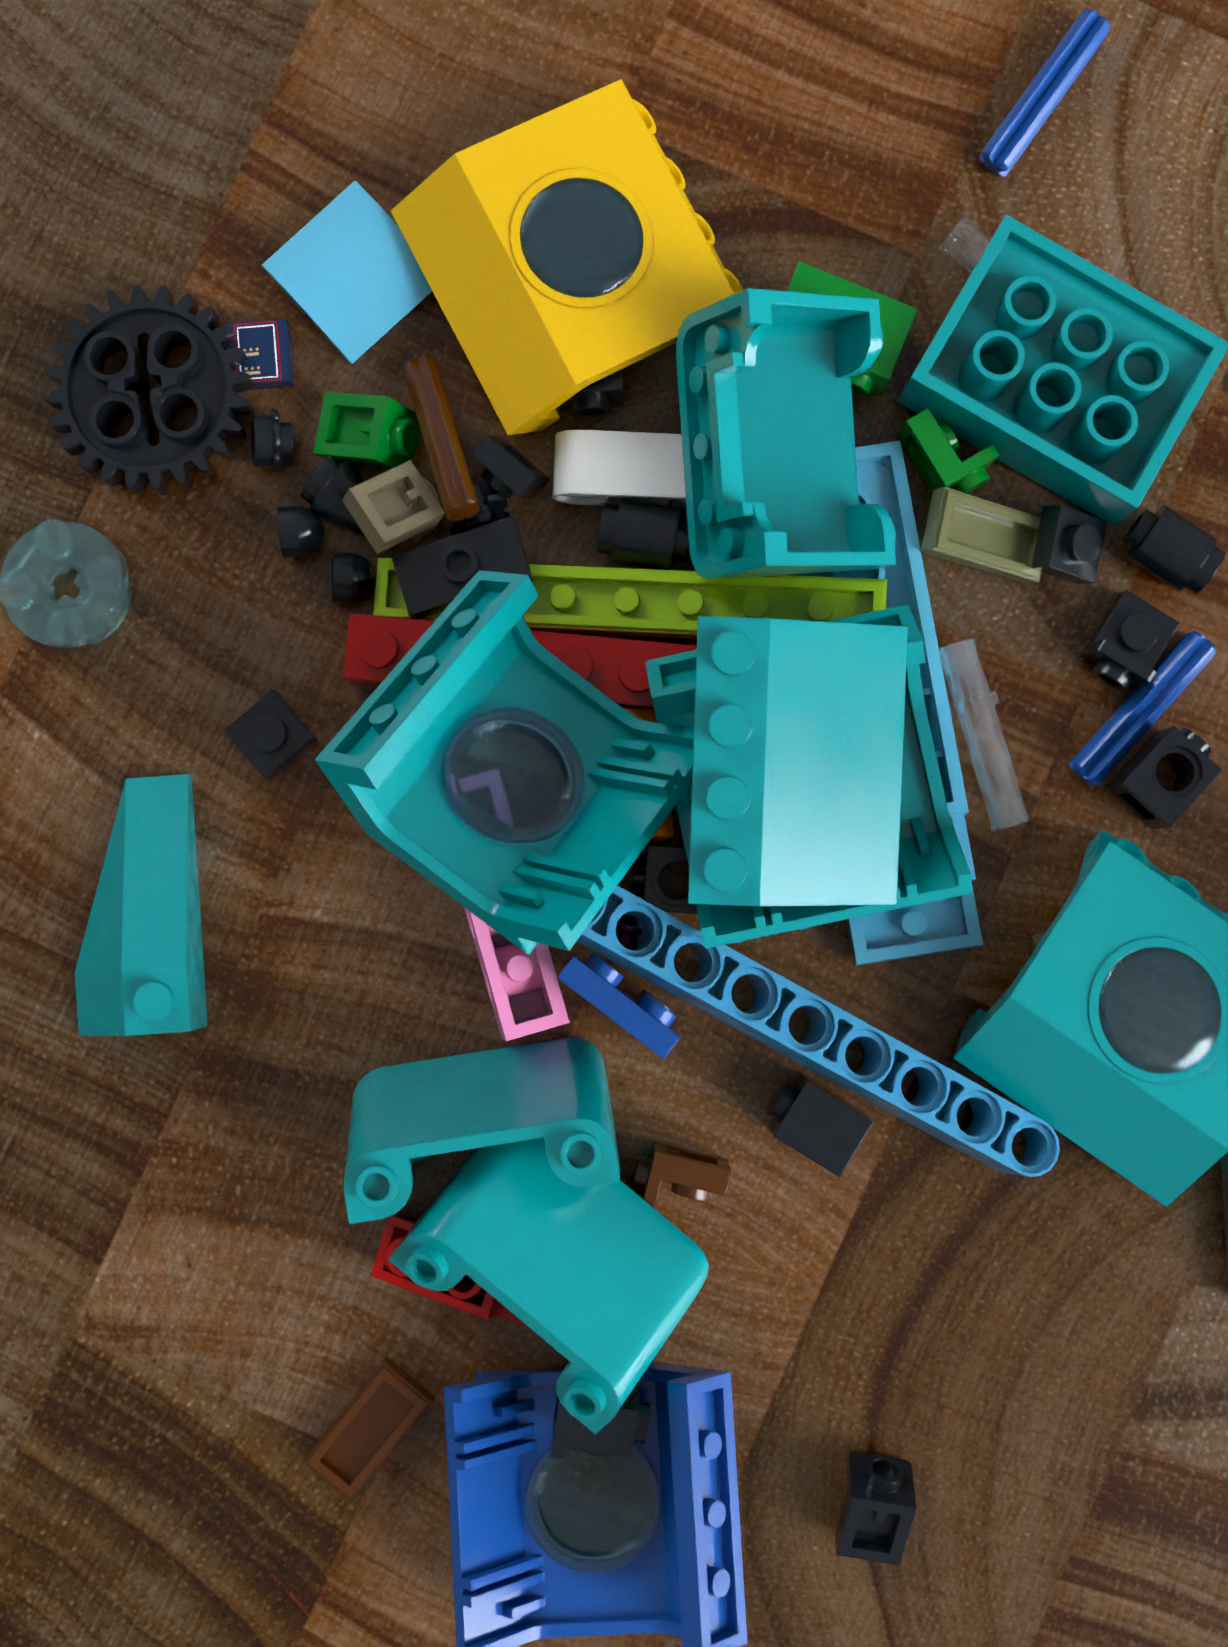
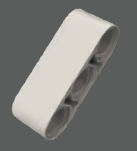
(618, 465)

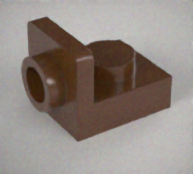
(689, 1171)

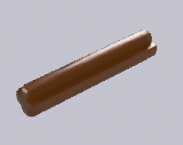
(441, 439)

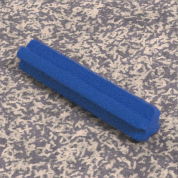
(1044, 92)
(1142, 708)

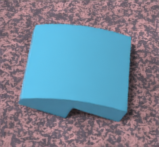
(350, 272)

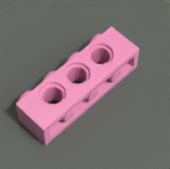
(518, 984)

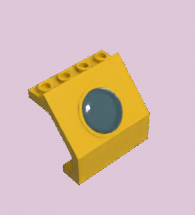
(562, 252)

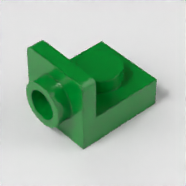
(366, 430)
(934, 452)

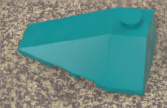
(144, 932)

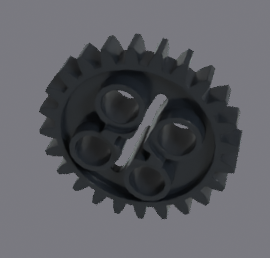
(95, 399)

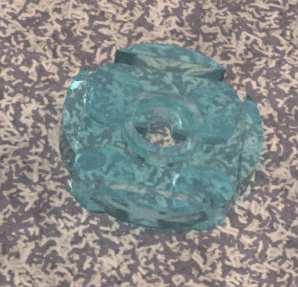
(29, 589)

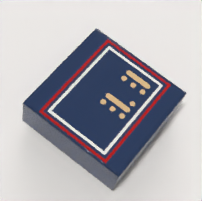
(268, 352)

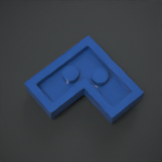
(642, 1017)

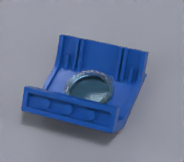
(591, 1537)

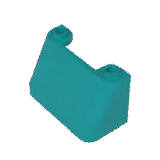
(775, 435)
(477, 1102)
(572, 1262)

